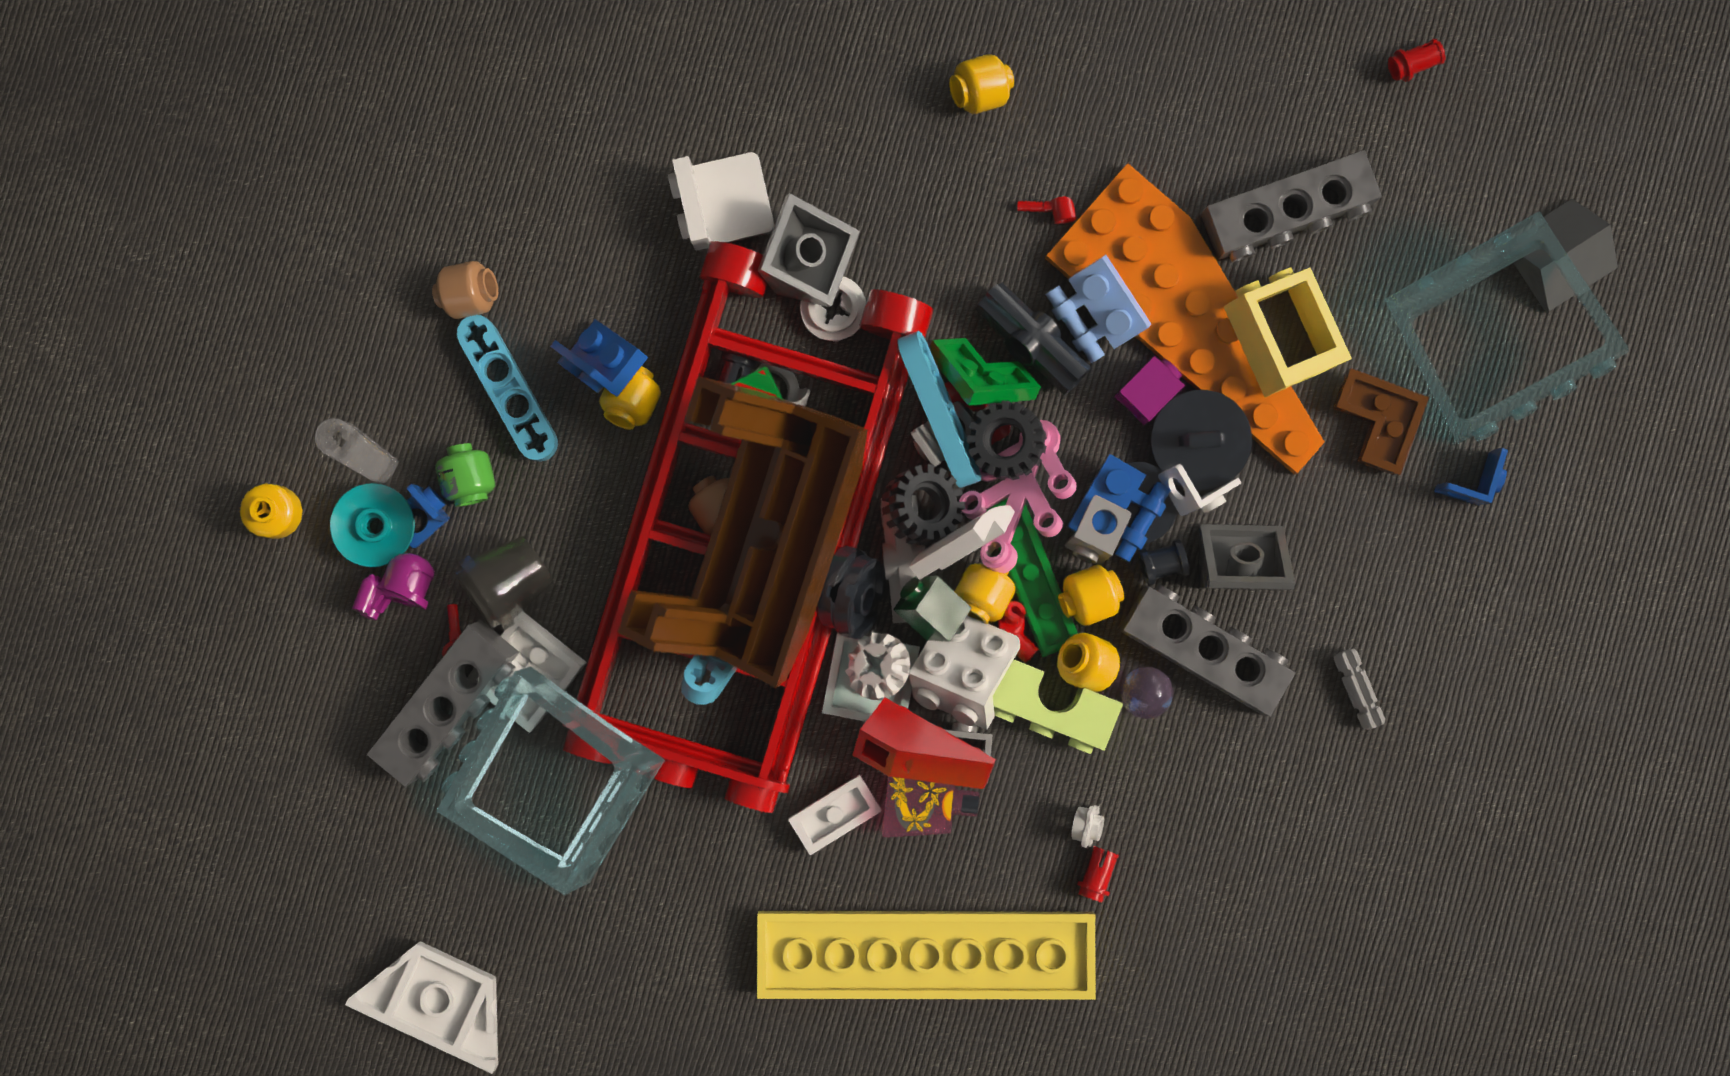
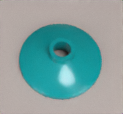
(352, 522)

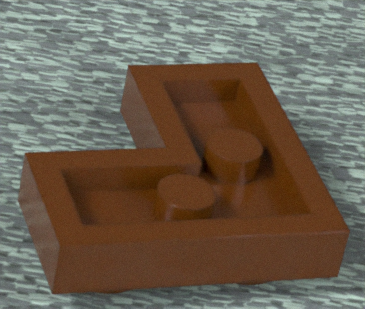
(1392, 415)

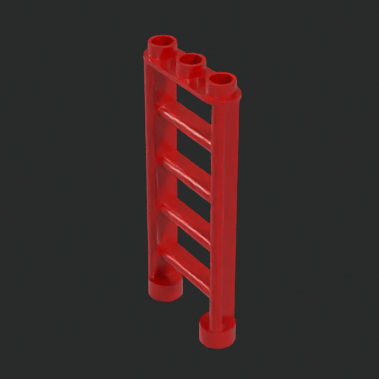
(724, 271)

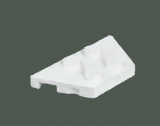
(437, 1003)

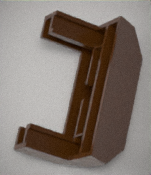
(769, 535)

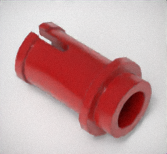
(1407, 63)
(1096, 877)

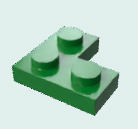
(982, 381)

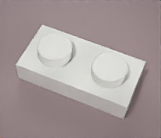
(834, 814)

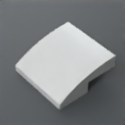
(962, 541)
(545, 655)

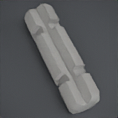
(1359, 689)

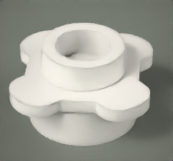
(1087, 825)

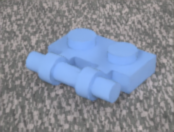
(1108, 302)

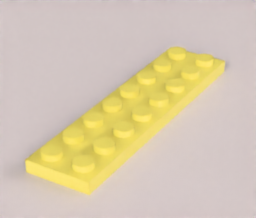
(925, 955)

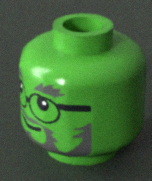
(465, 475)

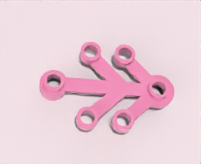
(1019, 492)

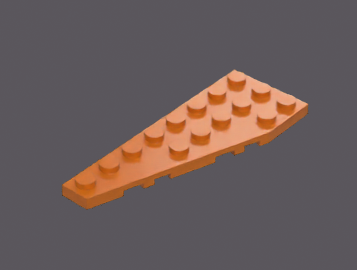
(1183, 298)

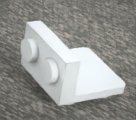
(721, 199)
(964, 672)

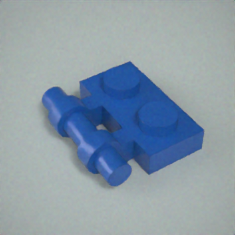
(1120, 484)

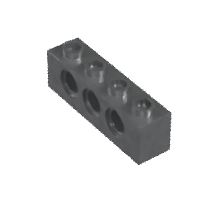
(1348, 176)
(1259, 692)
(398, 749)

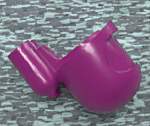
(403, 582)

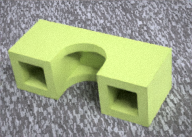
(1086, 720)

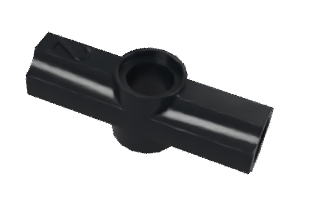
(1032, 338)

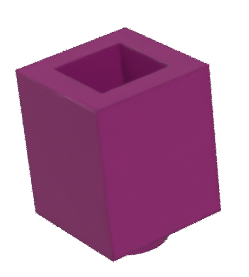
(1150, 389)

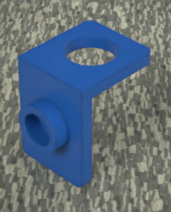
(1490, 482)
(432, 505)

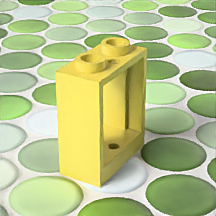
(1260, 344)

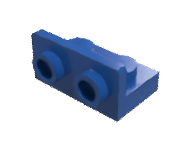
(602, 358)

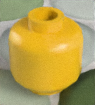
(981, 84)
(634, 403)
(273, 523)
(985, 592)
(1091, 595)
(1088, 662)

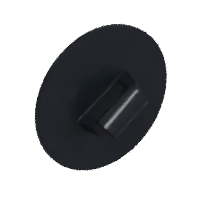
(1203, 435)

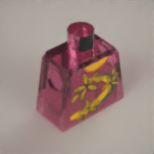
(924, 807)

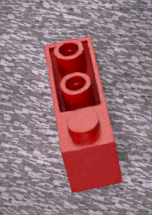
(918, 750)

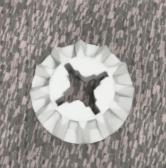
(840, 327)
(894, 666)

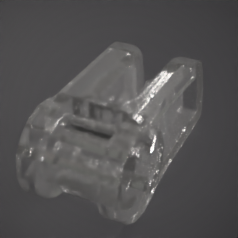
(358, 452)

